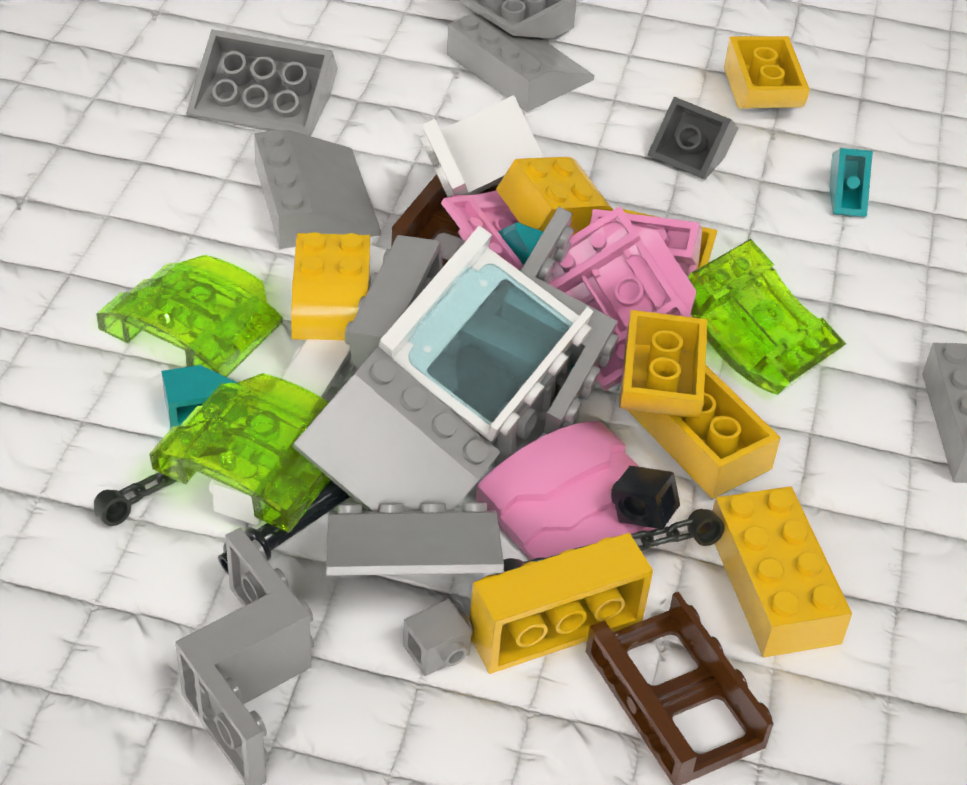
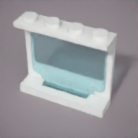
(484, 337)

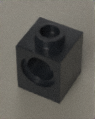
(645, 497)

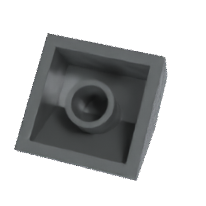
(692, 138)

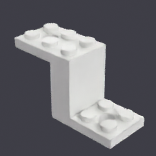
(479, 147)

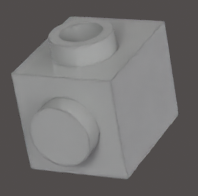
(437, 637)

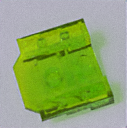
(200, 307)
(758, 320)
(246, 443)

